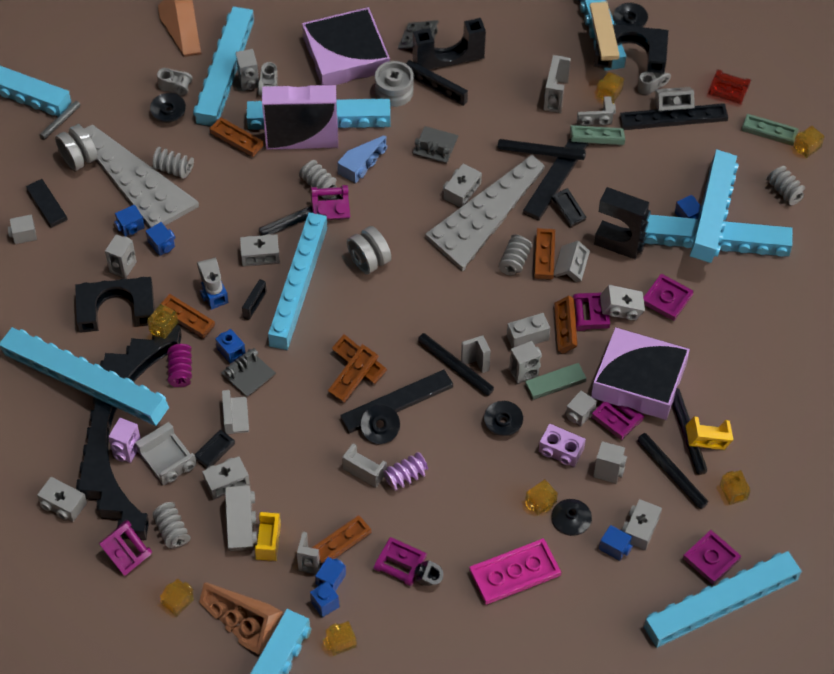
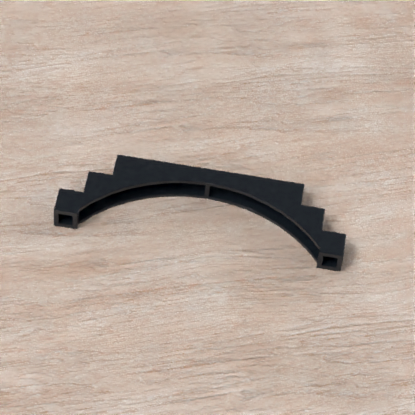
(96, 474)

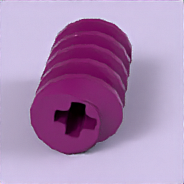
(179, 365)

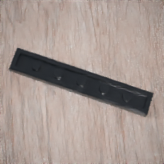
(676, 117)
(551, 183)
(401, 398)

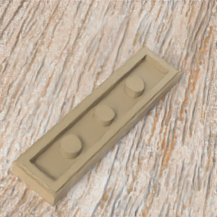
(604, 31)

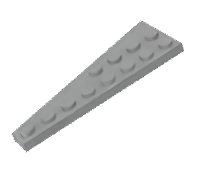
(140, 184)
(471, 225)

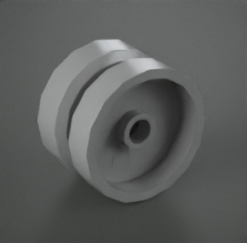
(394, 82)
(76, 147)
(369, 249)

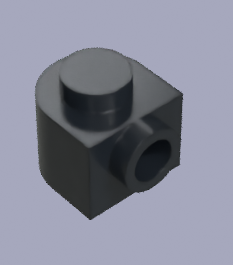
(428, 573)

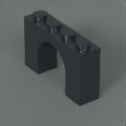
(650, 39)
(468, 49)
(633, 213)
(92, 295)

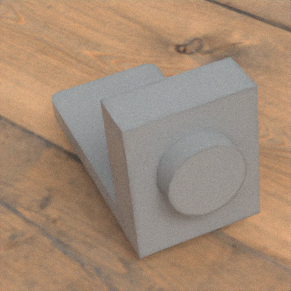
(598, 117)

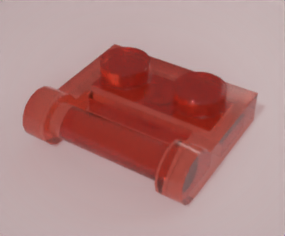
(729, 87)

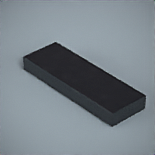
(46, 203)

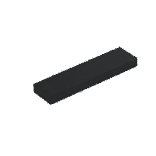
(438, 83)

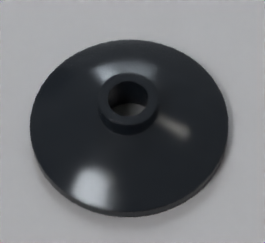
(630, 15)
(168, 107)
(503, 411)
(388, 431)
(570, 524)

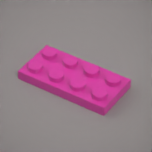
(515, 571)

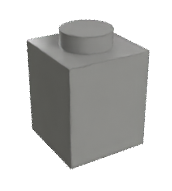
(22, 229)
(580, 408)

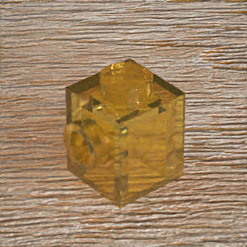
(610, 86)
(808, 141)
(162, 321)
(735, 487)
(541, 497)
(177, 596)
(340, 638)

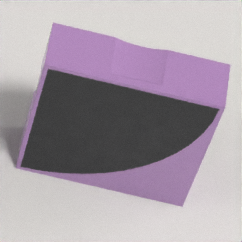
(345, 46)
(300, 117)
(640, 373)

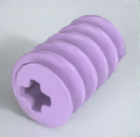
(406, 470)

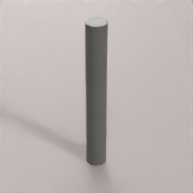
(59, 120)

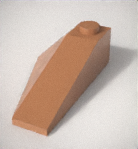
(181, 24)
(245, 617)

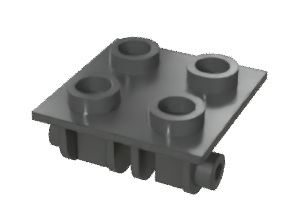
(407, 38)
(435, 144)
(248, 372)

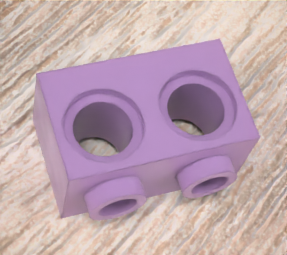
(123, 440)
(564, 441)

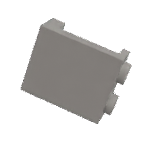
(554, 92)
(165, 454)

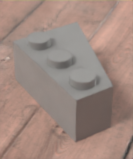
(240, 518)

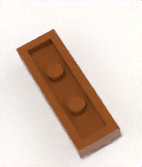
(236, 136)
(545, 253)
(189, 316)
(565, 324)
(347, 348)
(353, 373)
(342, 539)

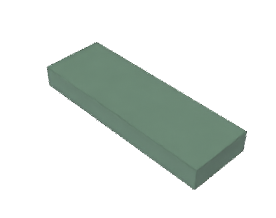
(770, 129)
(597, 135)
(555, 381)

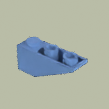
(358, 160)

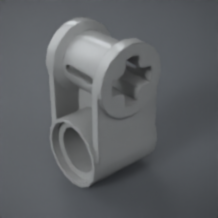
(268, 76)
(173, 81)
(650, 81)
(210, 275)

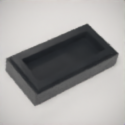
(568, 207)
(254, 299)
(214, 449)

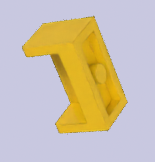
(709, 436)
(268, 536)

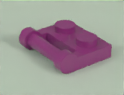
(331, 208)
(597, 319)
(615, 421)
(120, 552)
(402, 555)

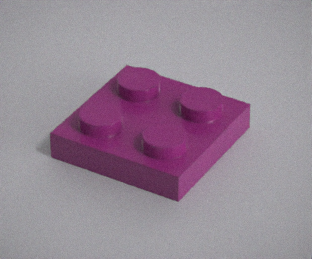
(667, 297)
(711, 557)

